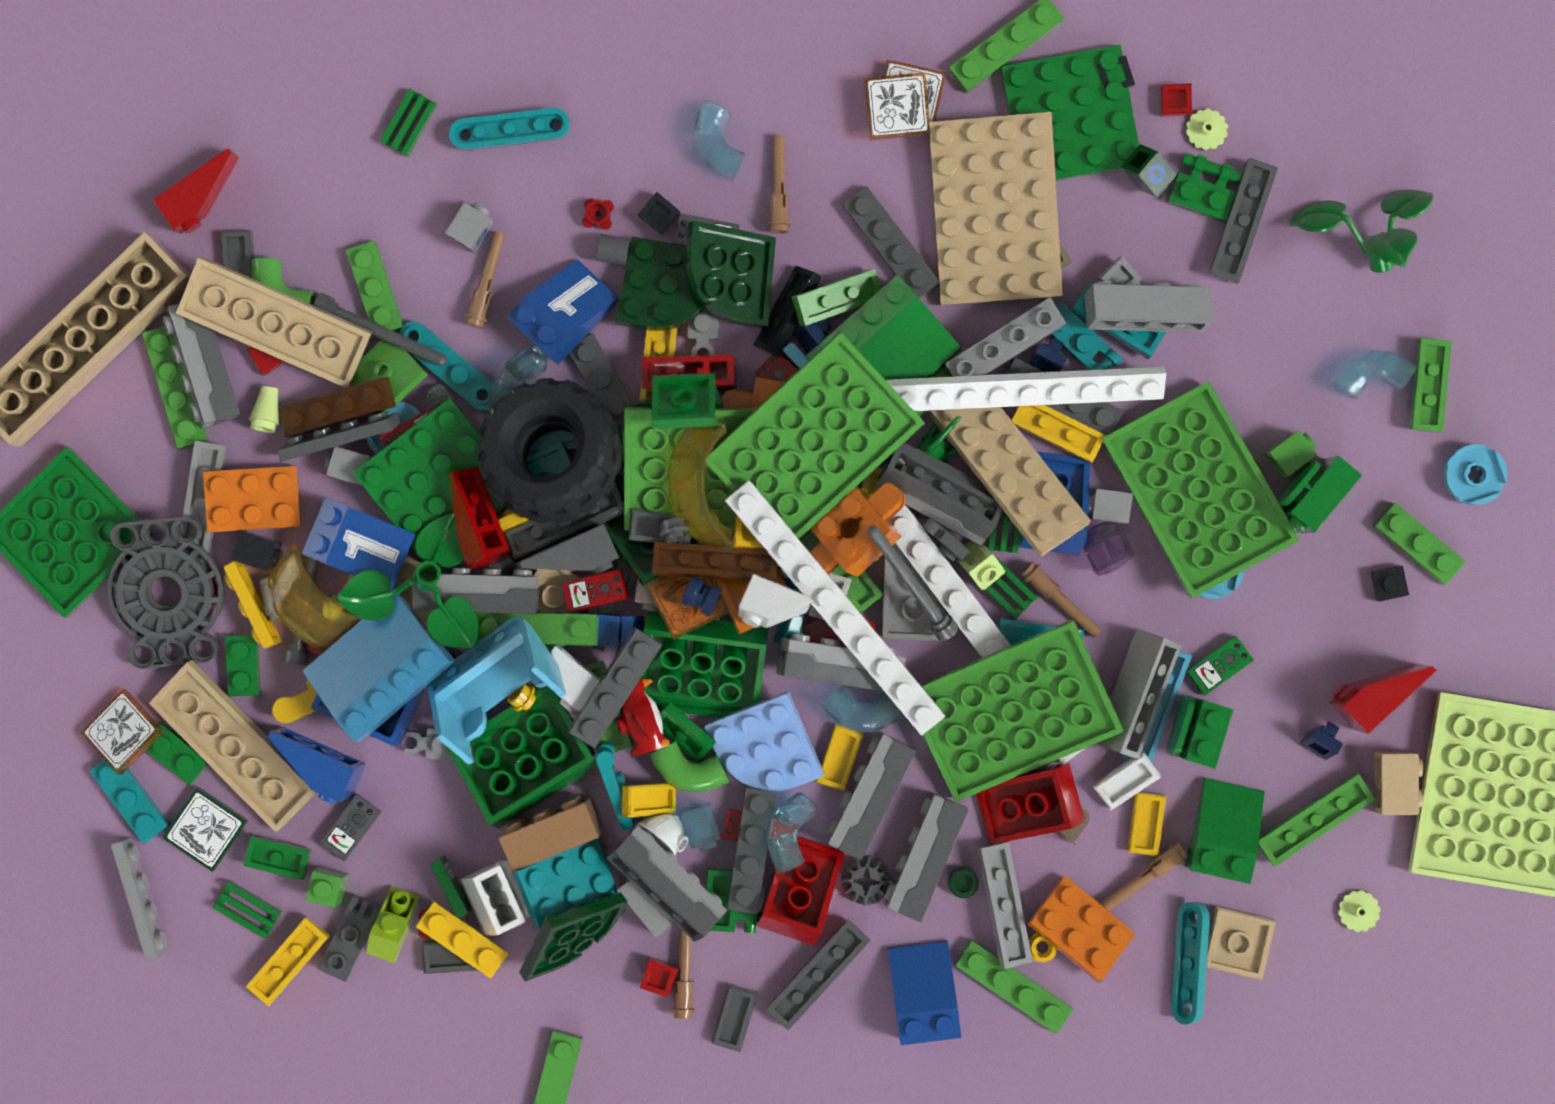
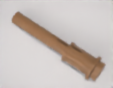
(778, 200)
(482, 294)
(1049, 589)
(1158, 868)
(683, 986)

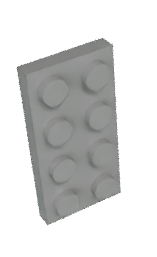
(901, 611)

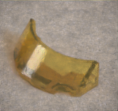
(686, 485)
(304, 606)

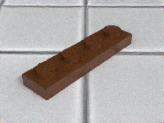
(337, 407)
(712, 562)

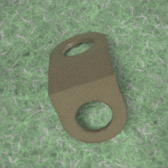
(1072, 834)

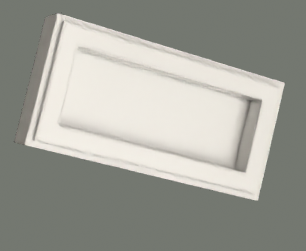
(1126, 780)

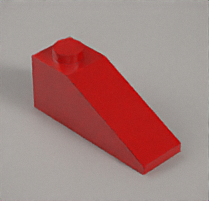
(195, 194)
(722, 365)
(476, 520)

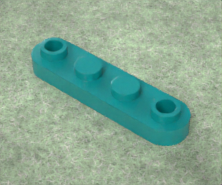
(509, 129)
(456, 372)
(1190, 963)

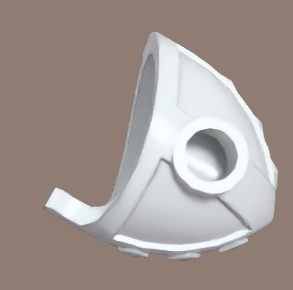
(667, 831)

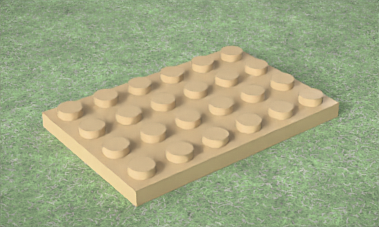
(996, 209)

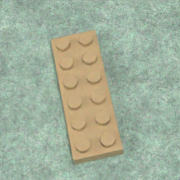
(273, 322)
(1014, 475)
(232, 745)

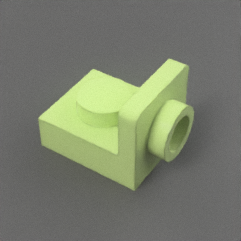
(981, 565)

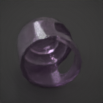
(1107, 547)

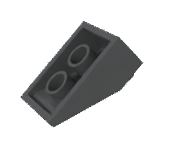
(583, 552)

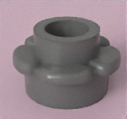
(673, 530)

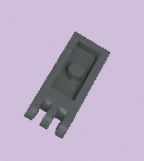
(349, 939)

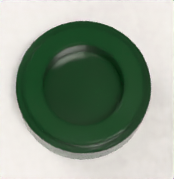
(963, 882)

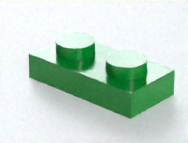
(242, 666)
(685, 732)
(177, 755)
(277, 857)

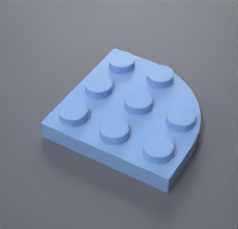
(766, 745)

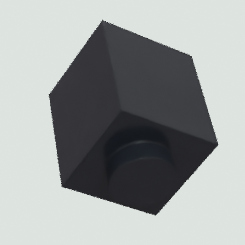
(257, 551)

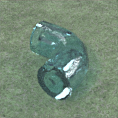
(711, 142)
(1370, 367)
(517, 370)
(858, 715)
(783, 831)

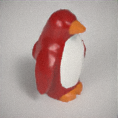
(642, 721)

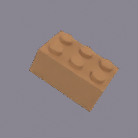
(550, 832)

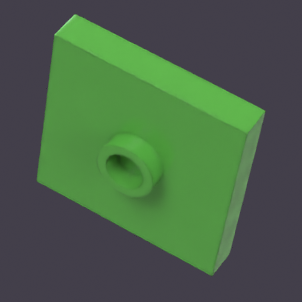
(390, 362)

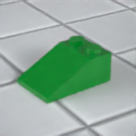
(1226, 831)

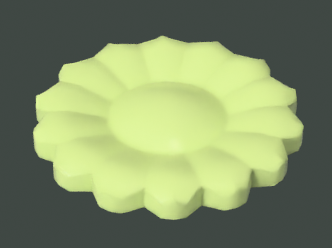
(1206, 129)
(1359, 911)

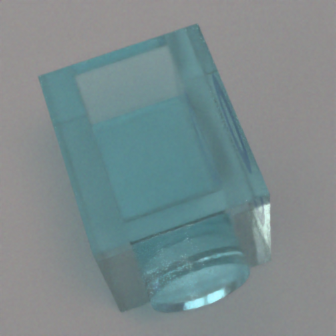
(701, 826)

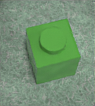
(1291, 453)
(327, 887)

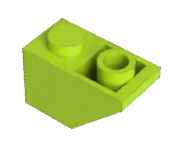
(392, 924)

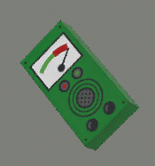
(1219, 665)
(451, 886)

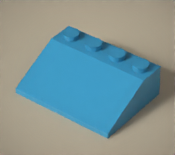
(377, 669)

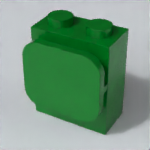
(1316, 492)
(1199, 731)

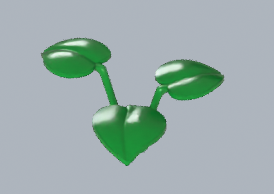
(1383, 249)
(449, 625)

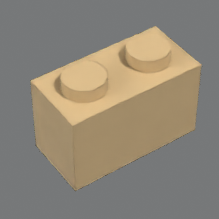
(1397, 783)

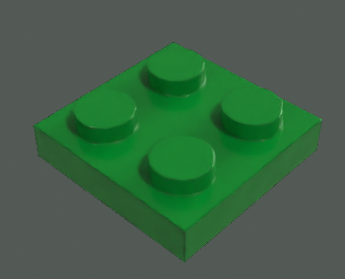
(684, 401)

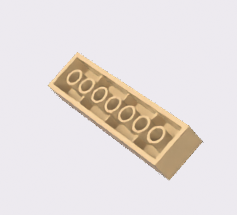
(87, 336)

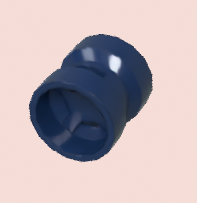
(701, 596)

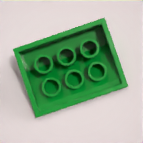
(898, 334)
(706, 669)
(524, 759)

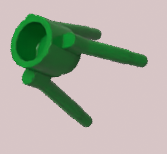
(936, 445)

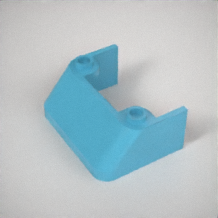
(486, 677)

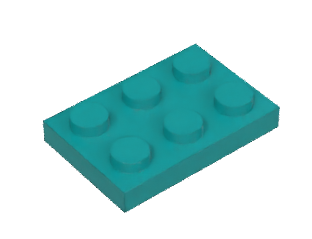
(565, 881)

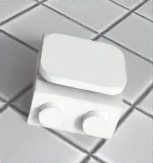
(495, 898)

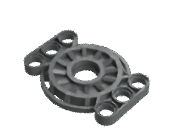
(141, 610)

